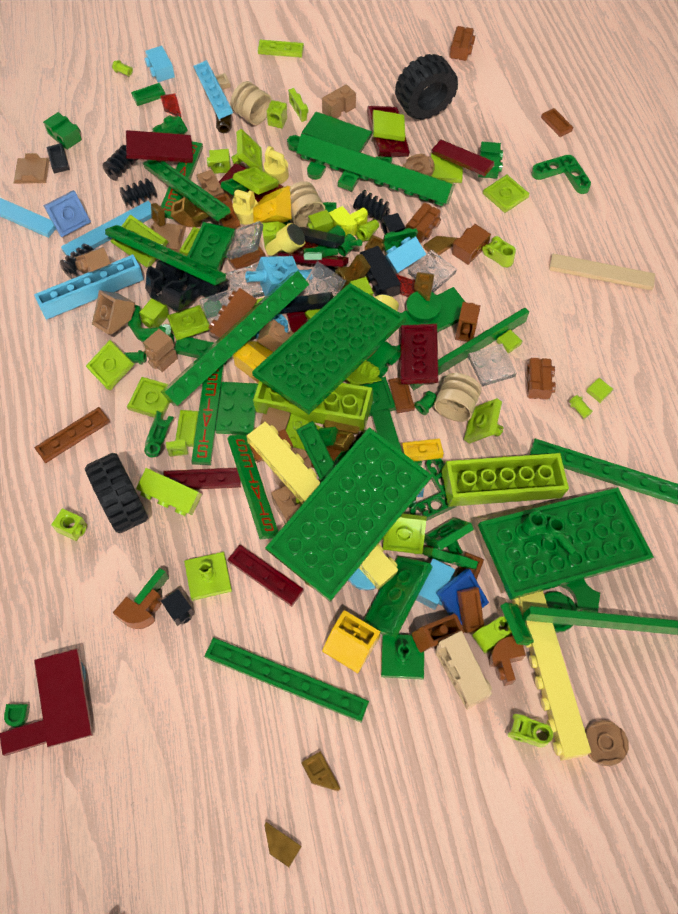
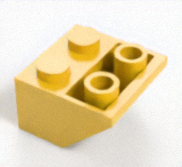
(351, 641)

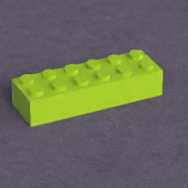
(345, 405)
(504, 479)

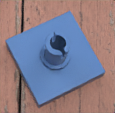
(67, 213)

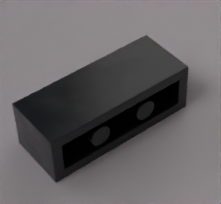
(380, 273)

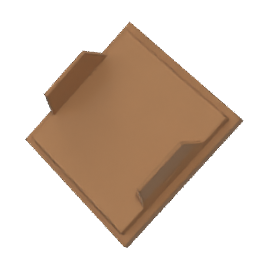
(31, 169)
(172, 233)

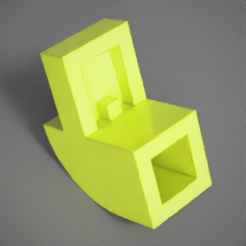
(348, 221)

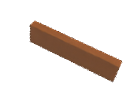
(72, 434)

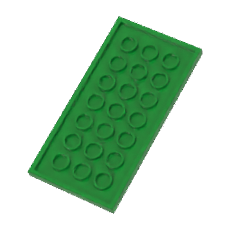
(328, 348)
(349, 514)
(596, 526)

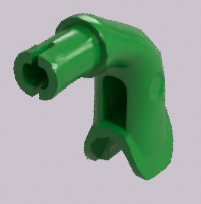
(144, 333)
(157, 435)

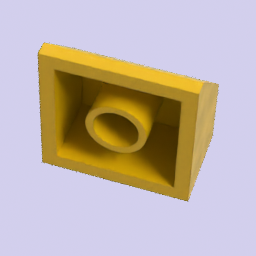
(274, 207)
(250, 357)

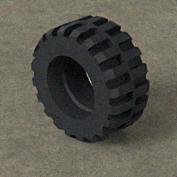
(431, 72)
(116, 493)

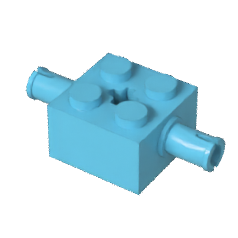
(273, 271)

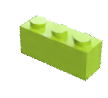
(168, 492)

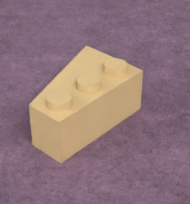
(463, 670)

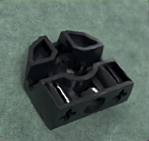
(166, 279)

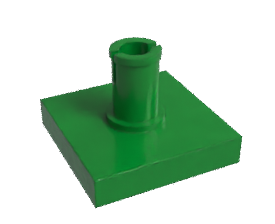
(448, 534)
(401, 658)

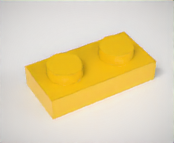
(423, 449)

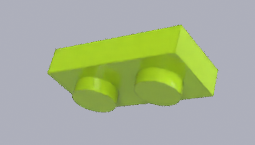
(297, 104)

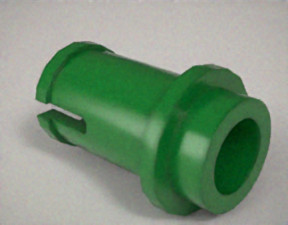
(137, 357)

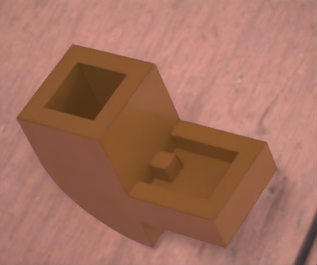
(231, 219)
(137, 615)
(503, 655)

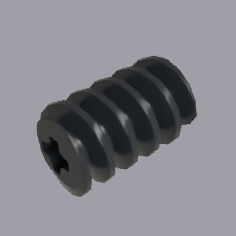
(117, 163)
(137, 192)
(374, 208)
(68, 265)

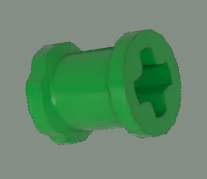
(426, 403)

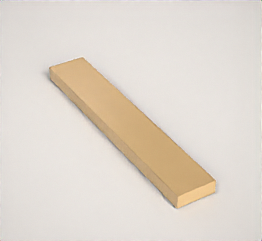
(602, 271)

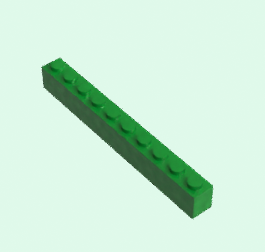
(376, 169)
(234, 338)

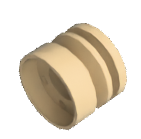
(250, 102)
(304, 202)
(458, 397)

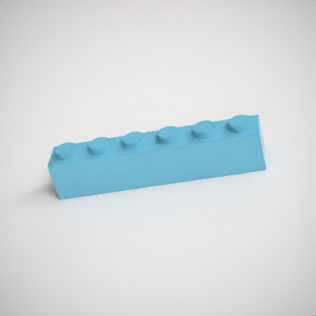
(87, 286)

